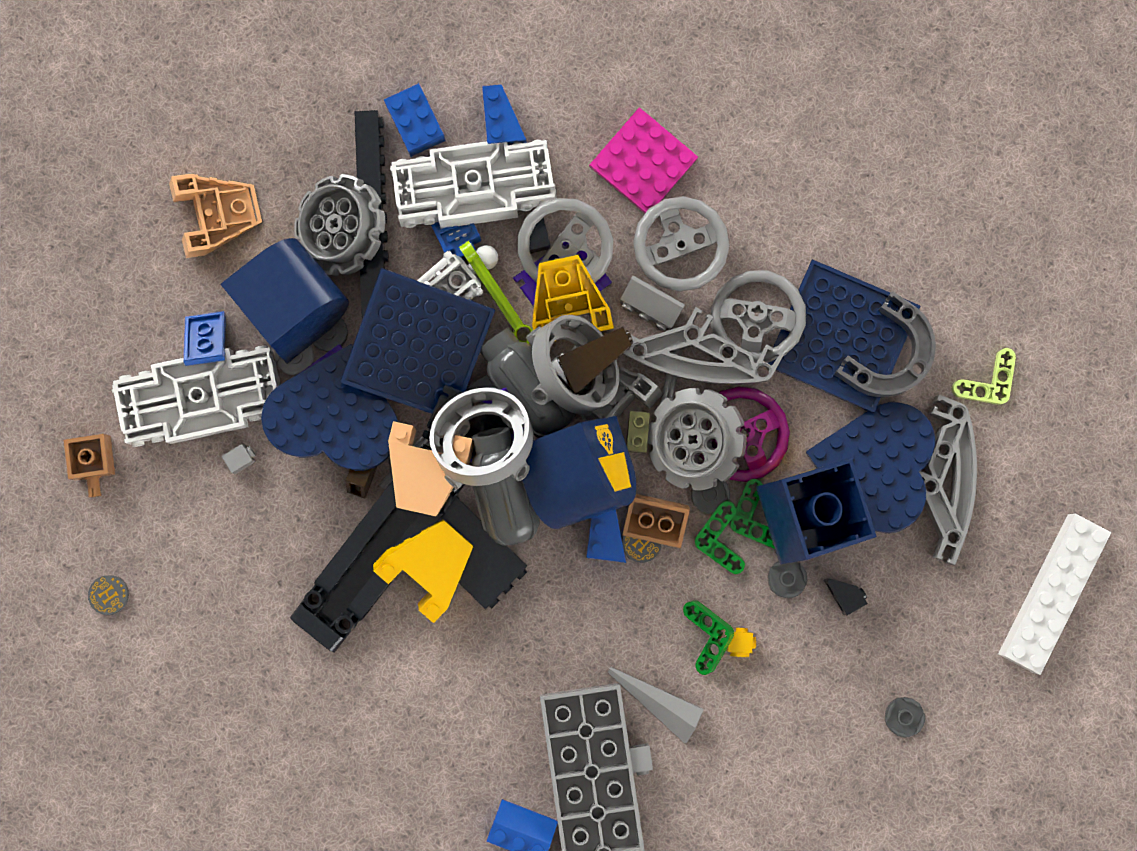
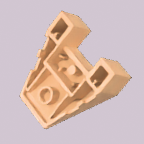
(221, 210)
(416, 473)

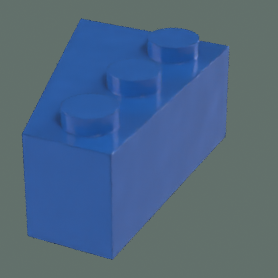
(500, 118)
(605, 538)

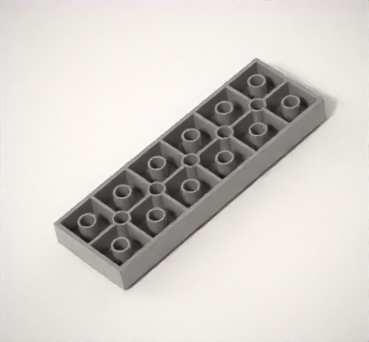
(591, 769)

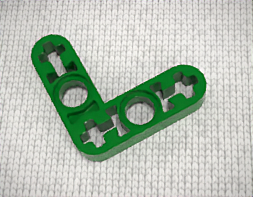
(746, 516)
(715, 543)
(715, 633)

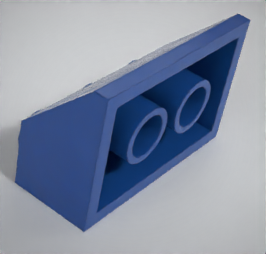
(521, 829)

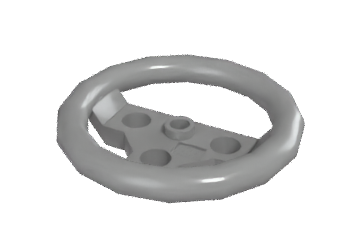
(669, 213)
(587, 217)
(792, 321)

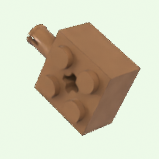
(100, 465)

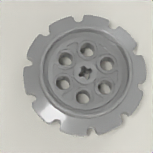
(340, 224)
(718, 462)

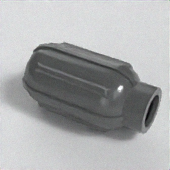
(513, 368)
(504, 504)

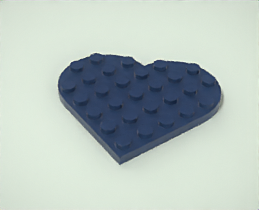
(323, 415)
(887, 455)

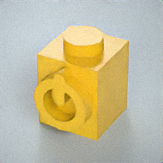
(742, 643)

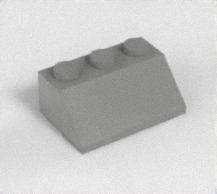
(651, 304)

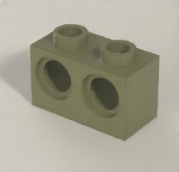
(637, 432)

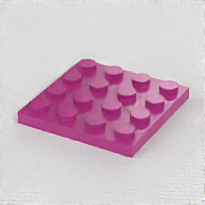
(643, 161)

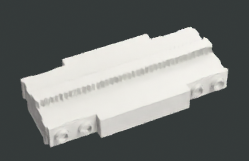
(472, 183)
(196, 398)

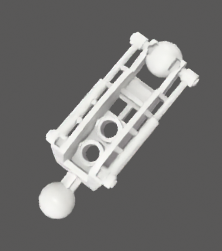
(459, 269)

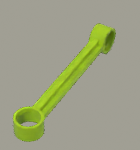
(493, 288)

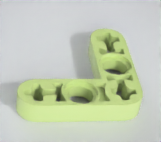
(990, 389)

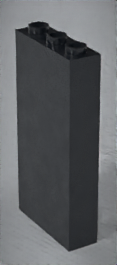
(490, 565)

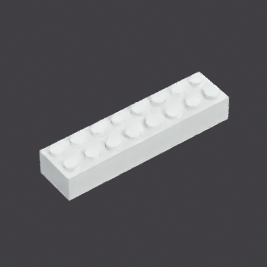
(1054, 593)

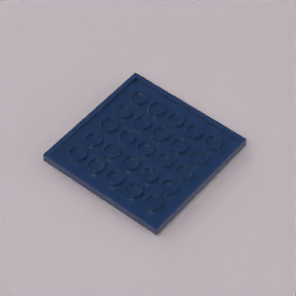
(840, 324)
(415, 342)

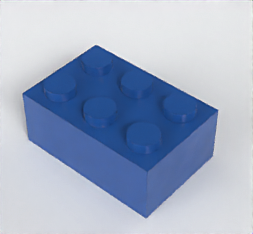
(414, 120)

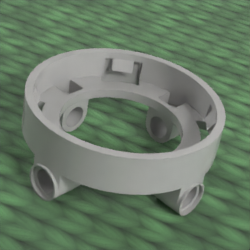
(550, 385)
(453, 421)

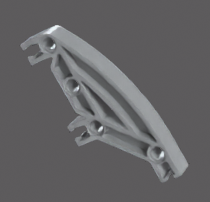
(733, 371)
(960, 447)

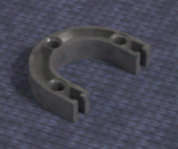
(922, 354)

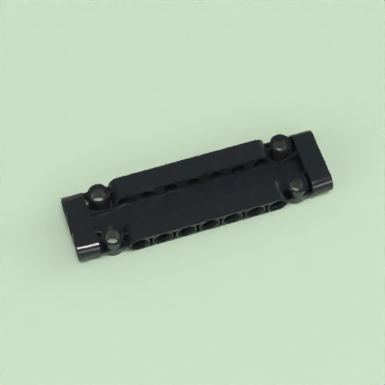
(348, 583)

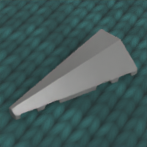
(671, 710)

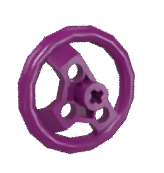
(775, 418)

